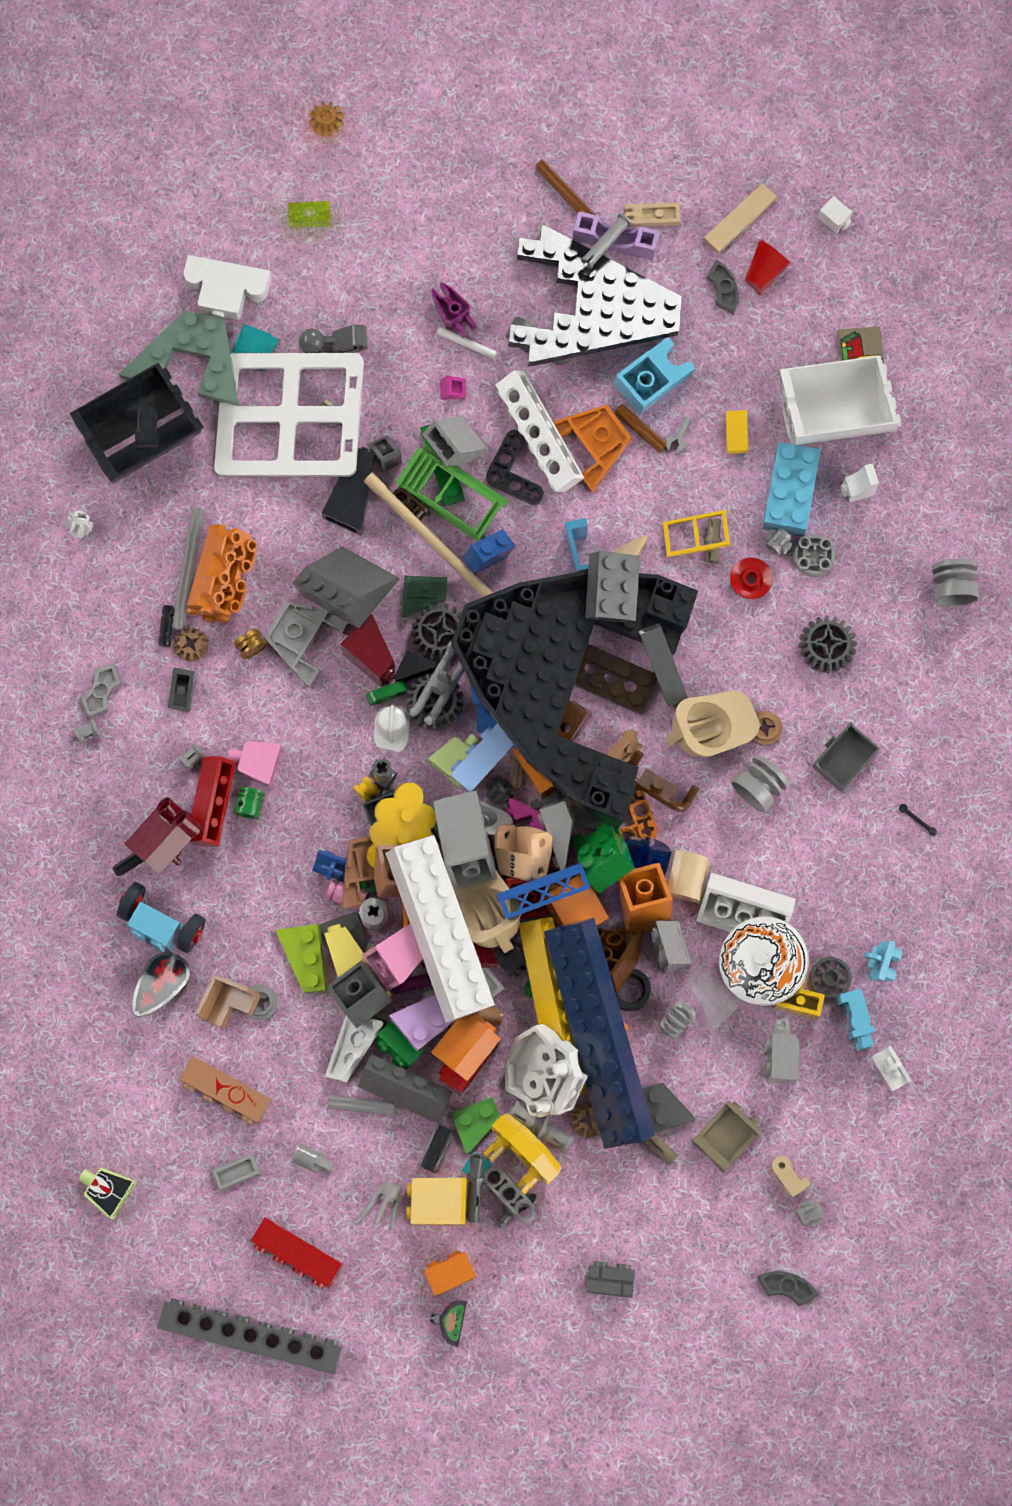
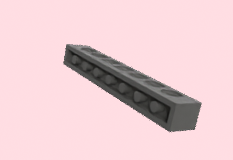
(170, 1322)

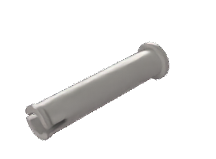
(606, 240)

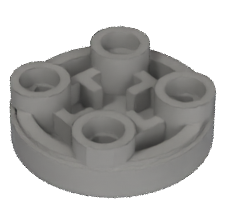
(814, 555)

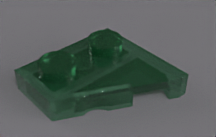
(422, 591)

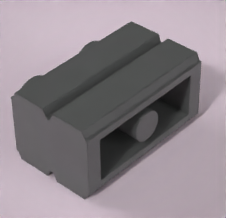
(610, 1280)

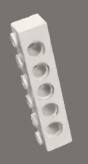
(549, 436)

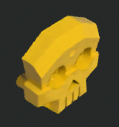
(527, 1148)

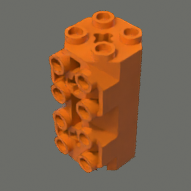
(218, 581)

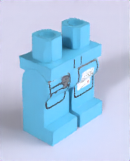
(857, 1018)

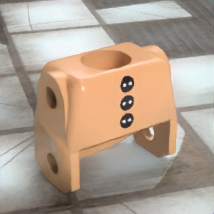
(523, 853)

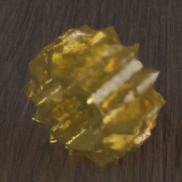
(324, 125)

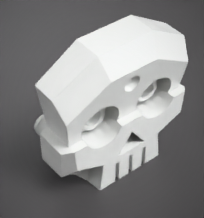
(556, 1077)

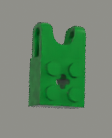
(603, 856)

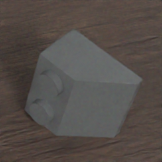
(359, 994)

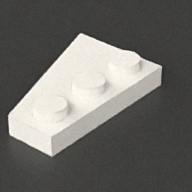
(351, 1048)

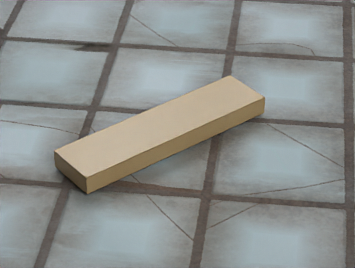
(740, 218)

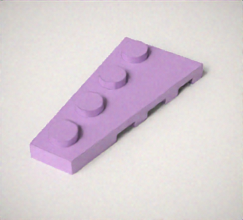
(421, 1022)

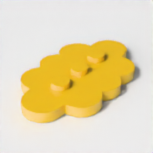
(401, 819)

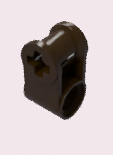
(412, 504)

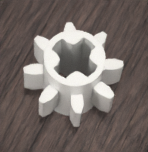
(79, 524)

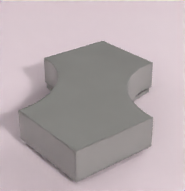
(96, 700)

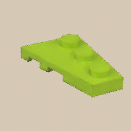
(305, 955)

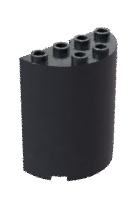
(115, 418)

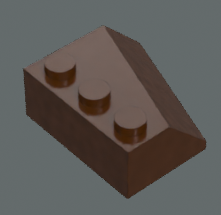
(621, 953)

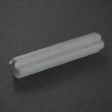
(361, 1105)

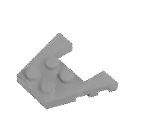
(295, 631)

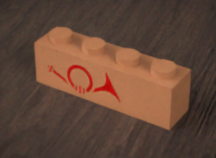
(225, 1090)

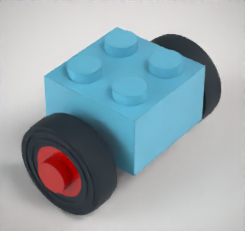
(155, 926)

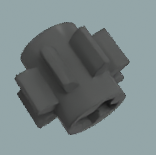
(499, 791)

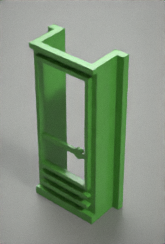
(420, 470)

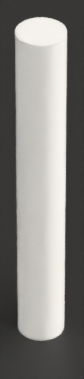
(466, 343)

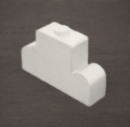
(225, 285)

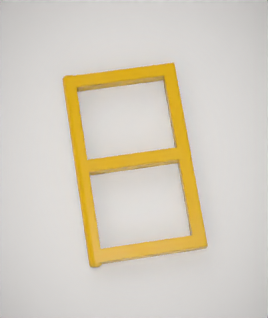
(698, 548)

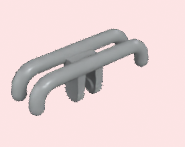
(441, 684)

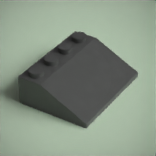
(345, 585)

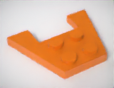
(601, 436)

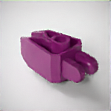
(453, 310)

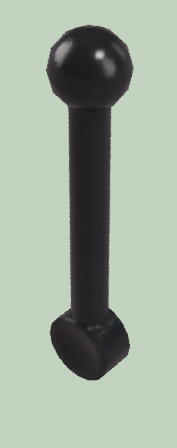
(904, 809)

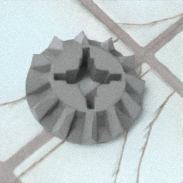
(269, 1006)

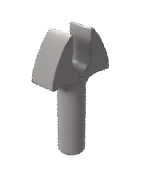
(679, 436)

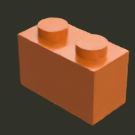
(449, 1273)

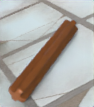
(562, 188)

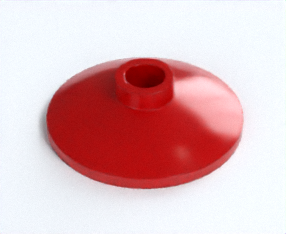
(752, 568)

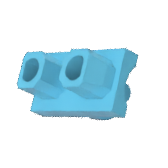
(880, 960)

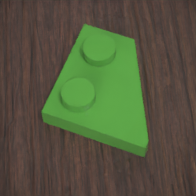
(475, 1122)

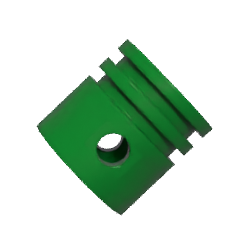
(249, 803)

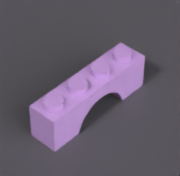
(636, 242)

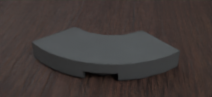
(725, 286)
(789, 1285)

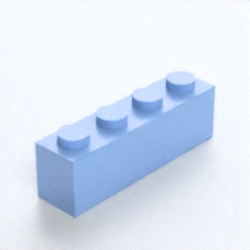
(481, 758)

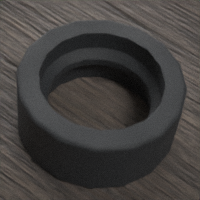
(633, 1006)

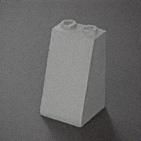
(464, 840)

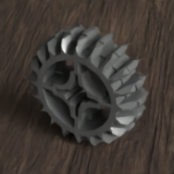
(420, 626)
(836, 644)
(444, 716)

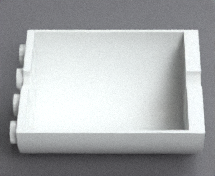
(837, 400)

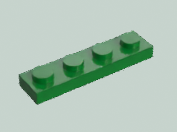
(454, 491)

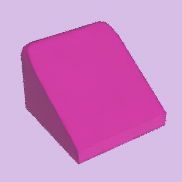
(452, 388)

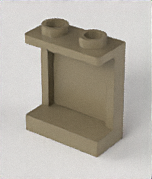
(727, 1135)

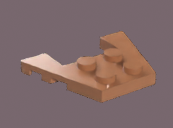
(356, 871)

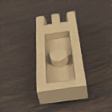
(653, 214)

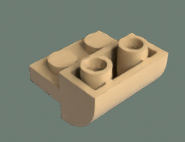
(688, 876)

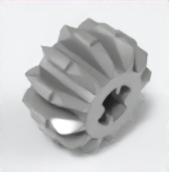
(677, 1019)

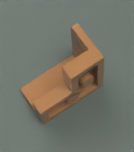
(222, 998)

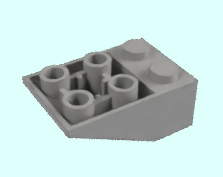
(559, 822)
(671, 946)

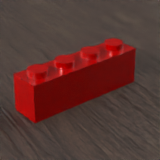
(212, 799)
(296, 1252)

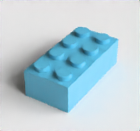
(791, 488)

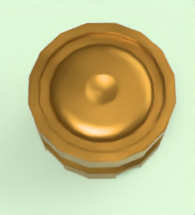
(250, 644)

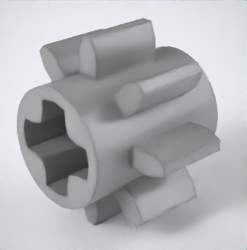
(778, 541)
(810, 1213)

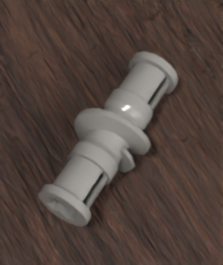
(541, 1127)

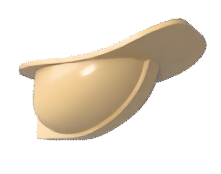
(713, 724)
(485, 915)

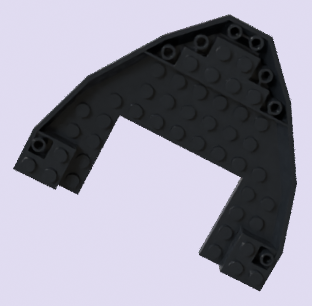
(523, 663)

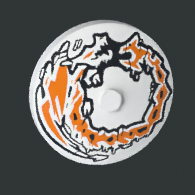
(764, 961)

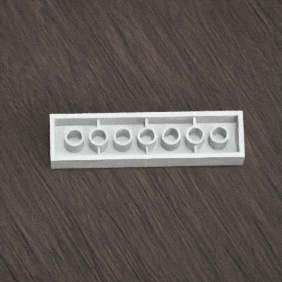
(439, 928)

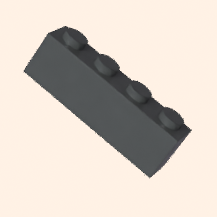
(405, 1088)

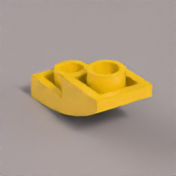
(737, 432)

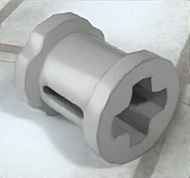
(87, 731)
(192, 757)

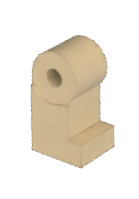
(783, 1171)

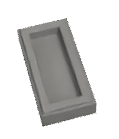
(236, 1172)

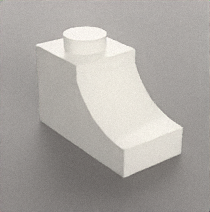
(860, 484)

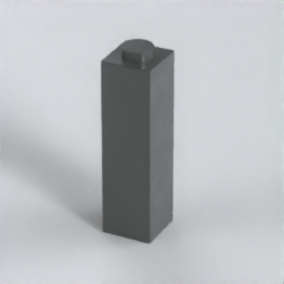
(663, 665)

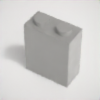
(454, 441)

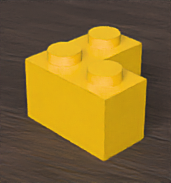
(803, 1003)

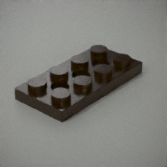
(615, 691)

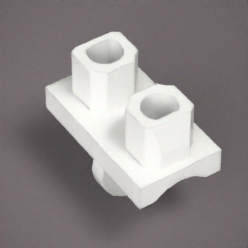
(891, 1068)

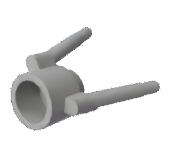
(390, 1193)

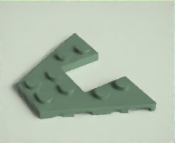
(197, 336)

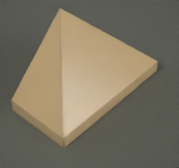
(634, 547)

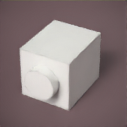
(835, 215)

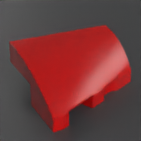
(765, 267)

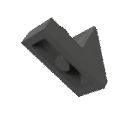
(182, 689)

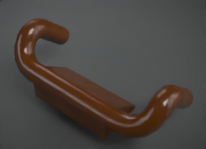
(660, 788)

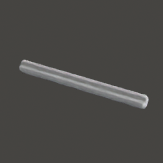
(188, 568)

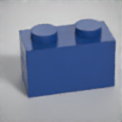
(488, 551)

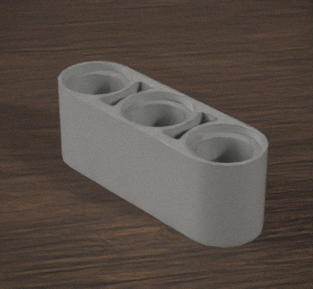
(504, 1186)

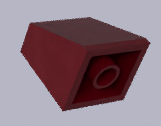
(369, 652)

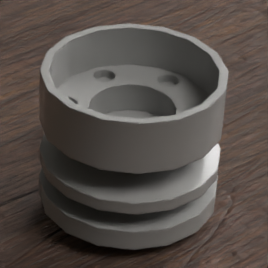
(955, 582)
(760, 783)

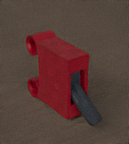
(160, 838)

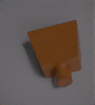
(576, 717)

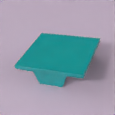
(254, 341)

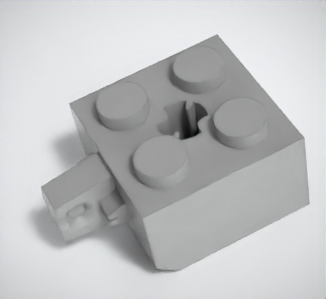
(782, 1054)

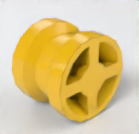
(366, 789)

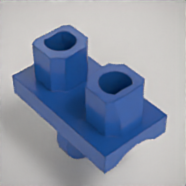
(330, 865)

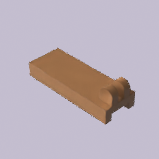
(626, 746)

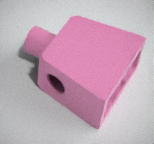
(257, 761)

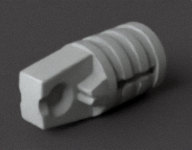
(311, 1159)

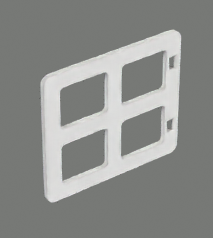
(290, 415)

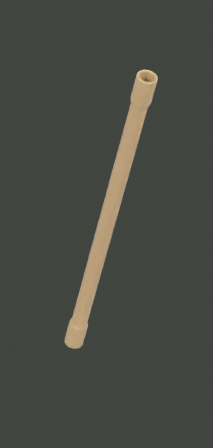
(380, 489)

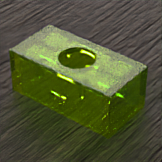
(321, 218)

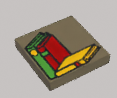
(860, 343)

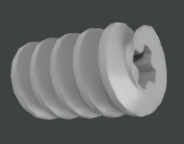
(370, 921)

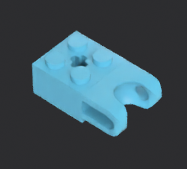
(656, 372)

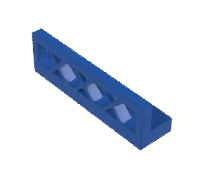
(541, 882)

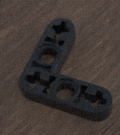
(507, 476)

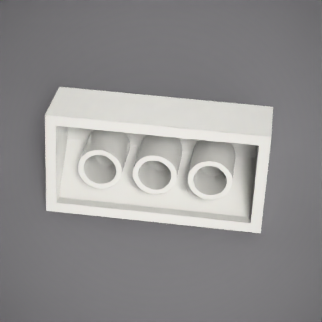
(734, 902)

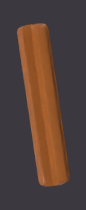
(640, 428)

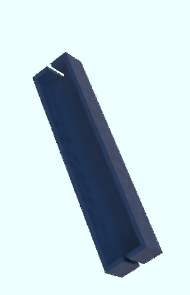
(599, 1033)

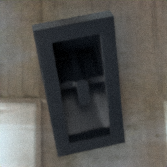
(413, 667)

